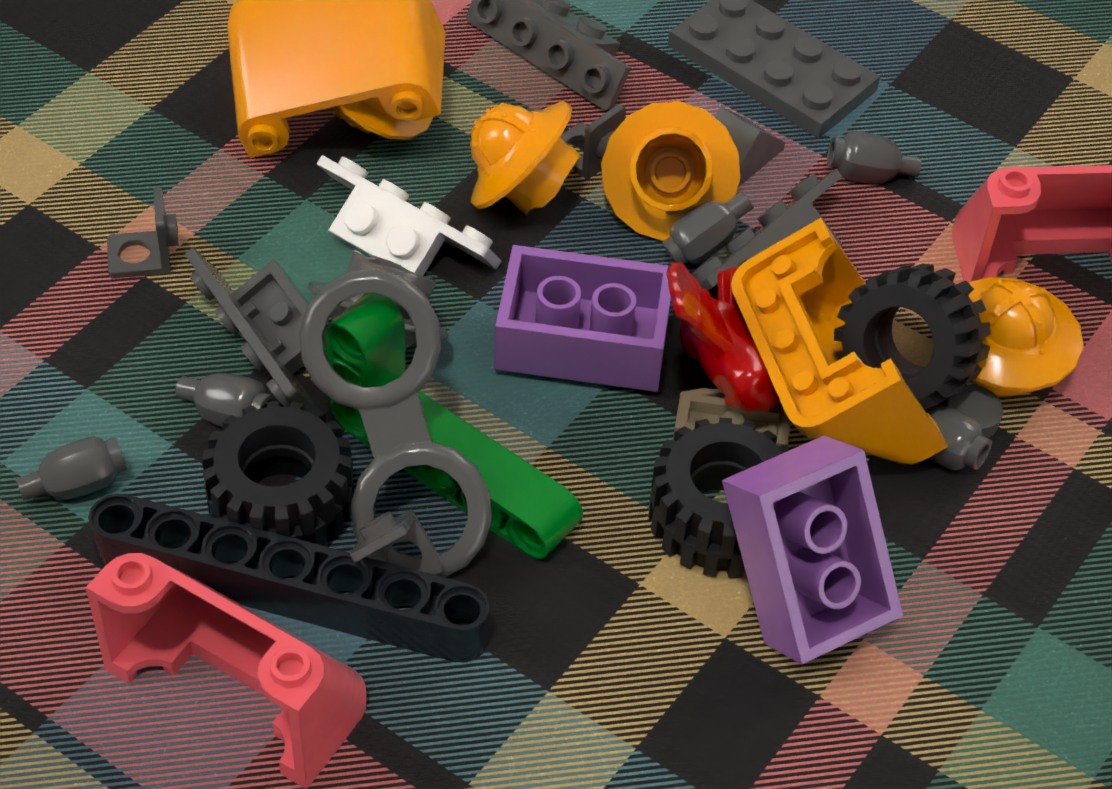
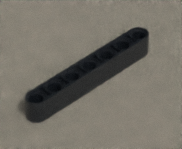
(320, 575)

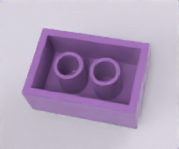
(583, 318)
(813, 548)

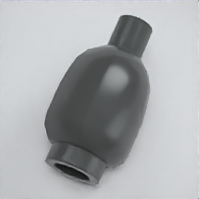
(870, 158)
(705, 229)
(223, 395)
(963, 437)
(75, 470)

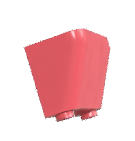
(1033, 214)
(162, 617)

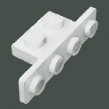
(389, 227)

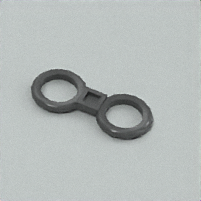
(395, 412)

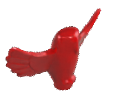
(721, 340)

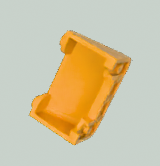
(330, 54)
(791, 310)

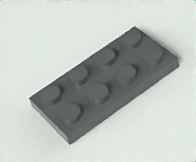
(774, 63)

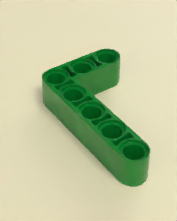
(526, 504)

